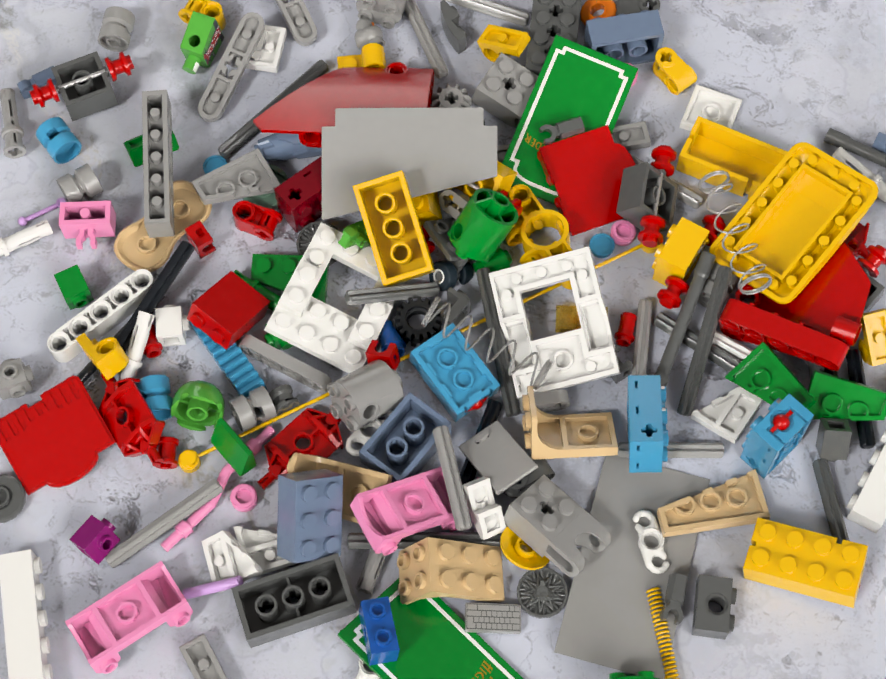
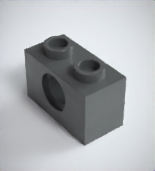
(706, 622)

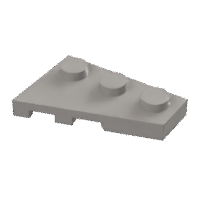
(237, 179)

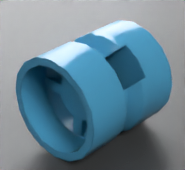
(58, 140)
(155, 392)

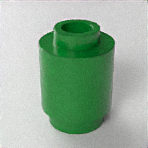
(499, 261)

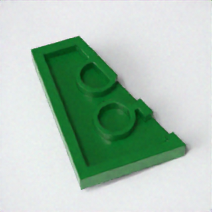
(277, 271)
(768, 377)
(845, 399)

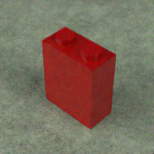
(228, 310)

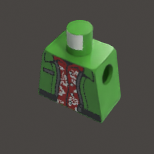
(200, 42)

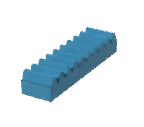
(232, 363)

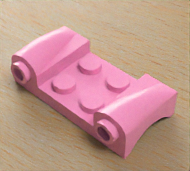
(403, 509)
(127, 616)

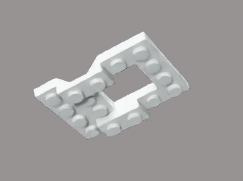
(318, 326)
(575, 354)

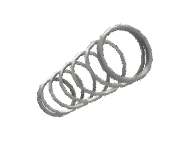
(712, 191)
(543, 372)

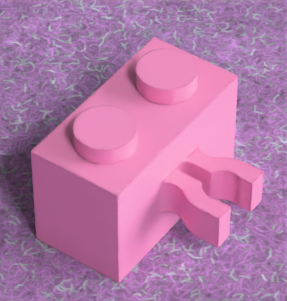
(87, 220)

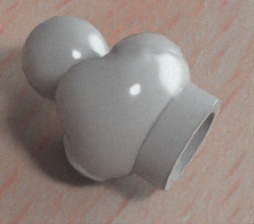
(367, 33)

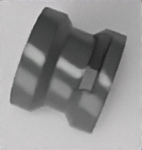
(283, 399)

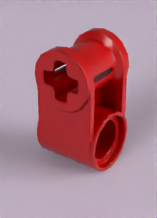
(259, 223)

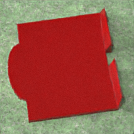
(586, 177)
(55, 438)

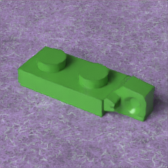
(355, 235)

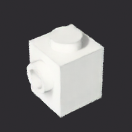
(171, 325)

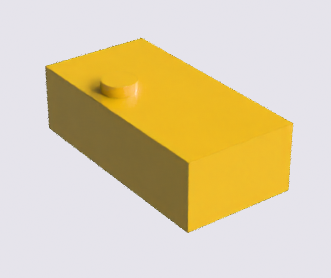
(393, 228)

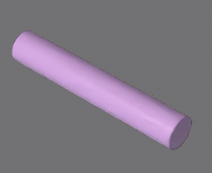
(212, 587)

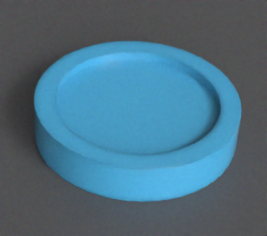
(213, 162)
(602, 245)

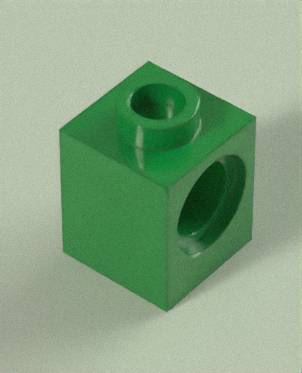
(73, 287)

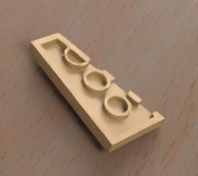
(725, 506)

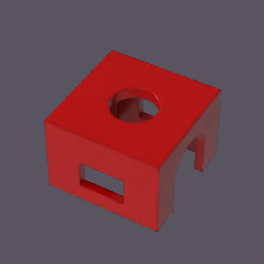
(200, 238)
(386, 356)

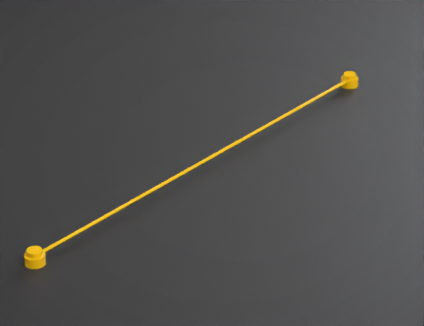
(190, 461)

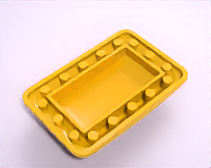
(796, 220)

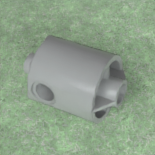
(381, 11)
(365, 394)

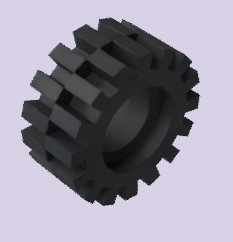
(414, 308)

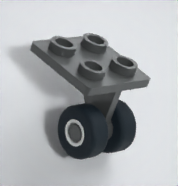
(454, 268)

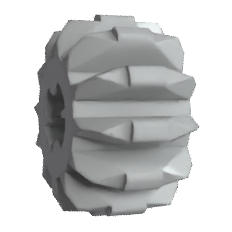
(451, 97)

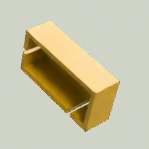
(720, 148)
(805, 562)

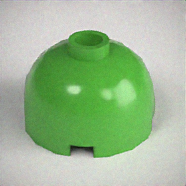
(197, 405)

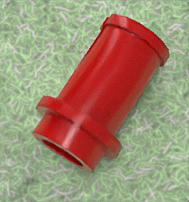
(624, 336)
(153, 347)

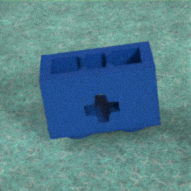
(378, 630)

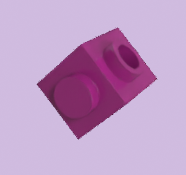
(95, 538)

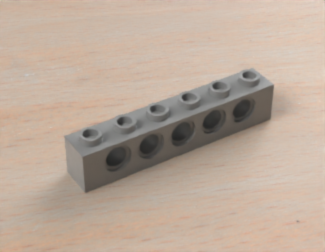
(157, 164)

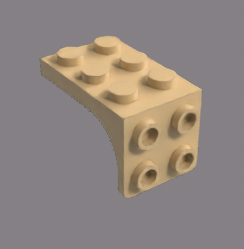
(567, 434)
(355, 478)
(450, 570)

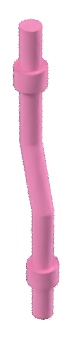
(186, 527)

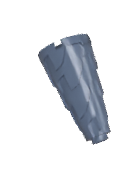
(285, 147)

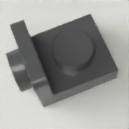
(459, 306)

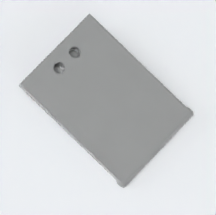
(498, 457)

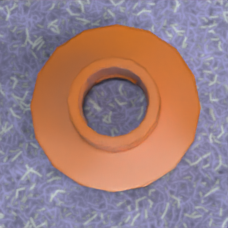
(592, 6)

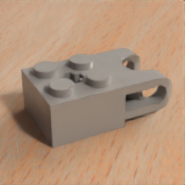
(505, 90)
(555, 525)

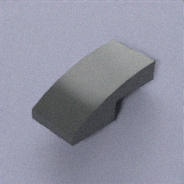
(450, 24)

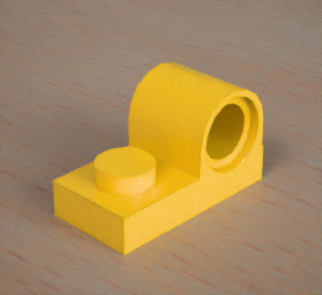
(502, 39)
(371, 56)
(874, 341)
(105, 354)

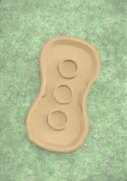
(140, 252)

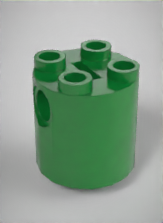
(482, 225)

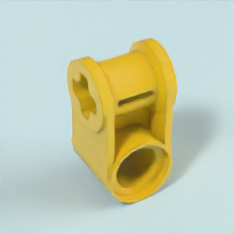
(204, 7)
(673, 72)

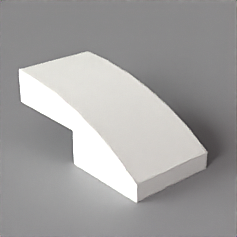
(482, 508)

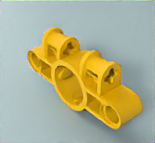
(535, 218)

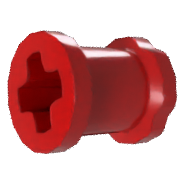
(167, 451)

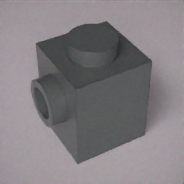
(833, 439)

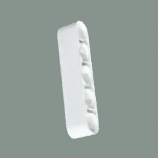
(96, 326)

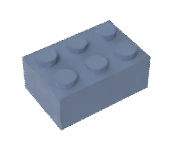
(626, 37)
(404, 440)
(309, 515)

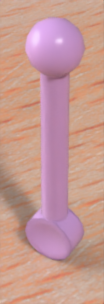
(22, 221)

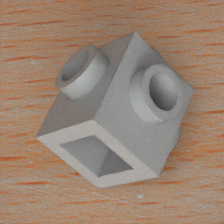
(15, 379)

